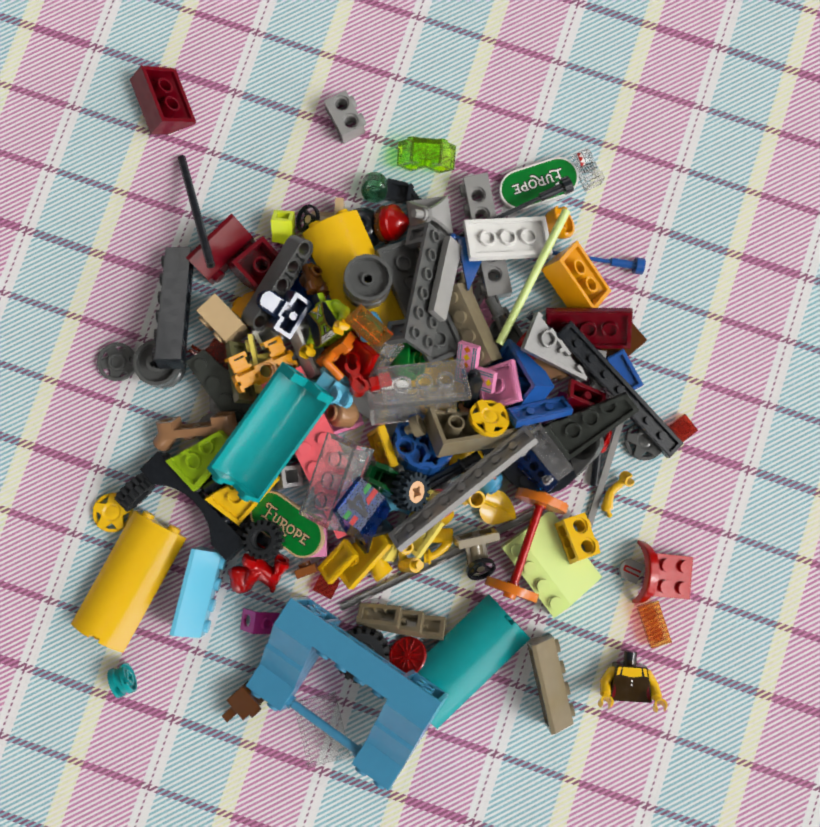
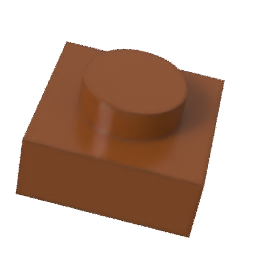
(306, 569)

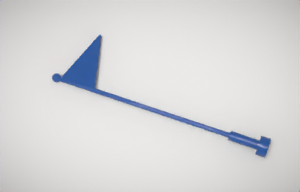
(471, 267)

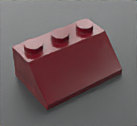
(162, 99)
(226, 244)

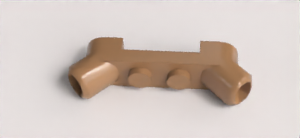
(172, 428)

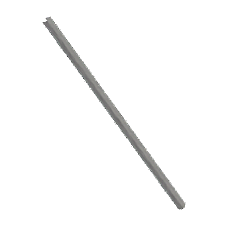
(604, 474)
(438, 560)

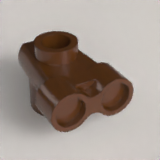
(312, 280)

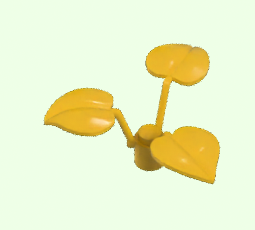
(492, 508)

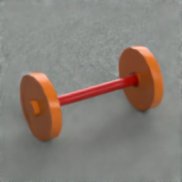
(541, 501)

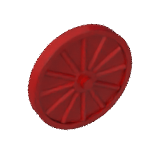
(408, 654)

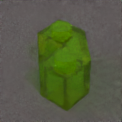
(428, 153)

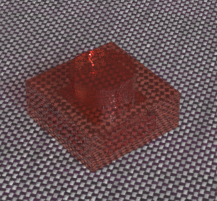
(683, 427)

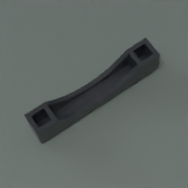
(224, 536)

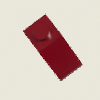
(582, 395)

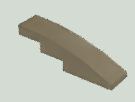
(399, 621)

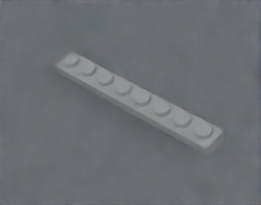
(463, 488)

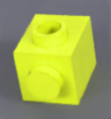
(282, 225)

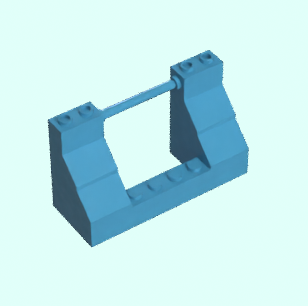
(311, 631)

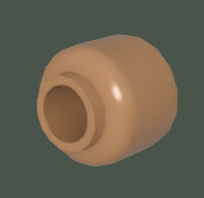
(342, 417)

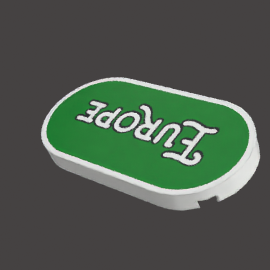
(531, 180)

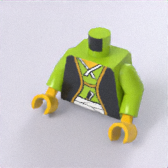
(325, 324)

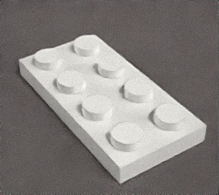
(505, 238)

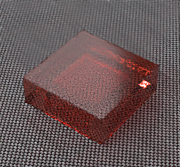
(326, 589)

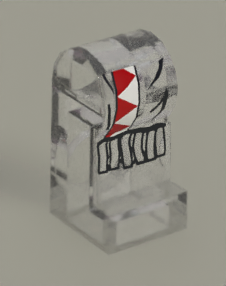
(588, 171)

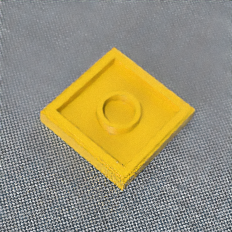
(380, 441)

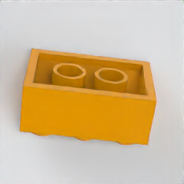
(576, 278)

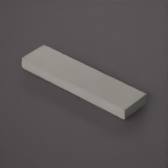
(444, 278)

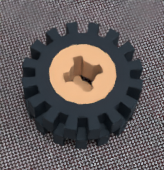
(410, 490)

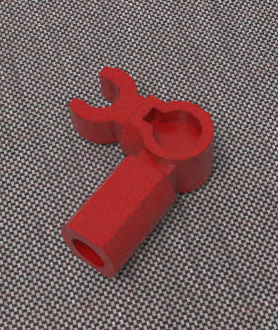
(358, 385)

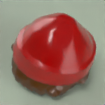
(390, 223)

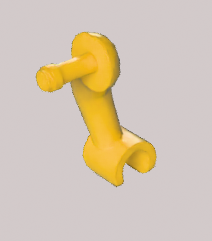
(607, 503)

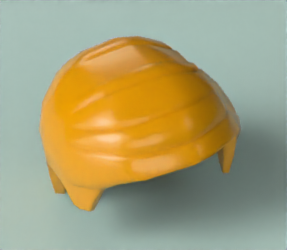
(551, 218)

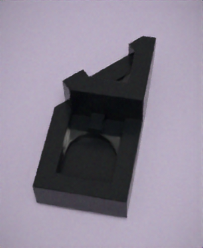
(400, 192)

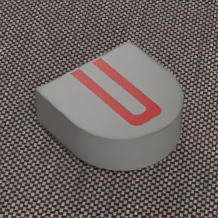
(631, 570)

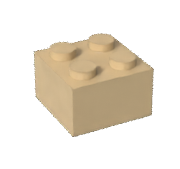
(221, 318)

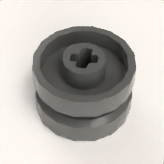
(368, 269)
(149, 372)

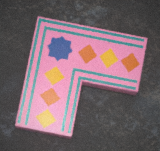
(470, 354)

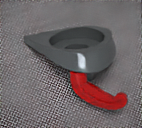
(588, 455)

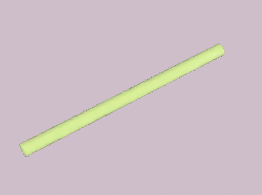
(533, 276)

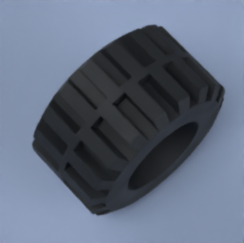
(373, 638)

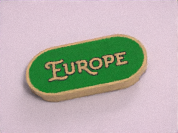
(301, 535)

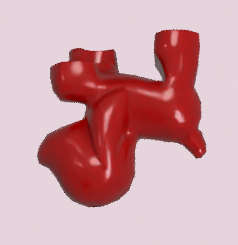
(243, 578)

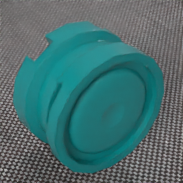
(122, 680)

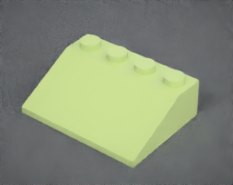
(549, 569)

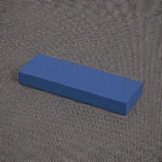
(539, 411)

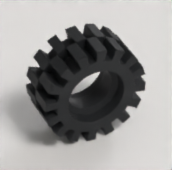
(134, 492)
(251, 539)

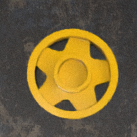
(490, 417)
(110, 513)

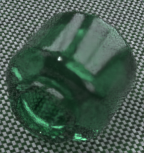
(374, 187)

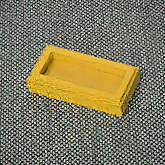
(338, 561)

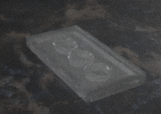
(423, 383)

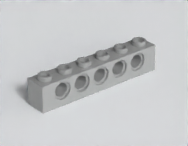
(480, 185)

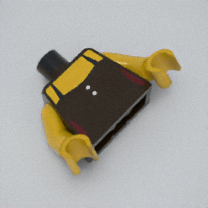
(630, 683)

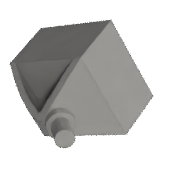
(431, 210)

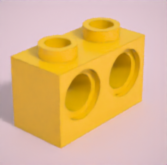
(573, 539)

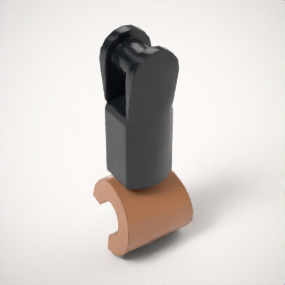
(475, 383)

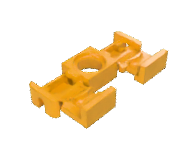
(250, 375)

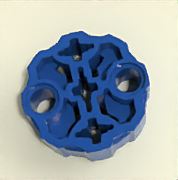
(416, 450)

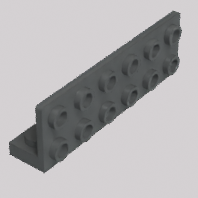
(419, 325)

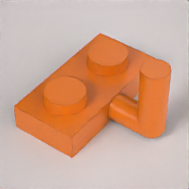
(332, 353)

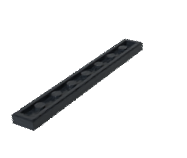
(615, 384)

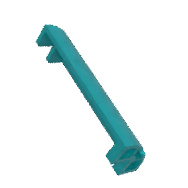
(269, 433)
(472, 654)

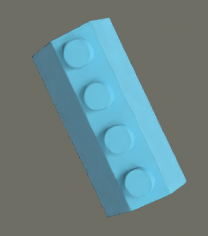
(198, 593)

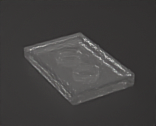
(318, 745)

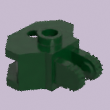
(381, 477)

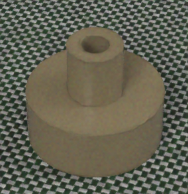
(415, 426)

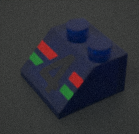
(361, 510)

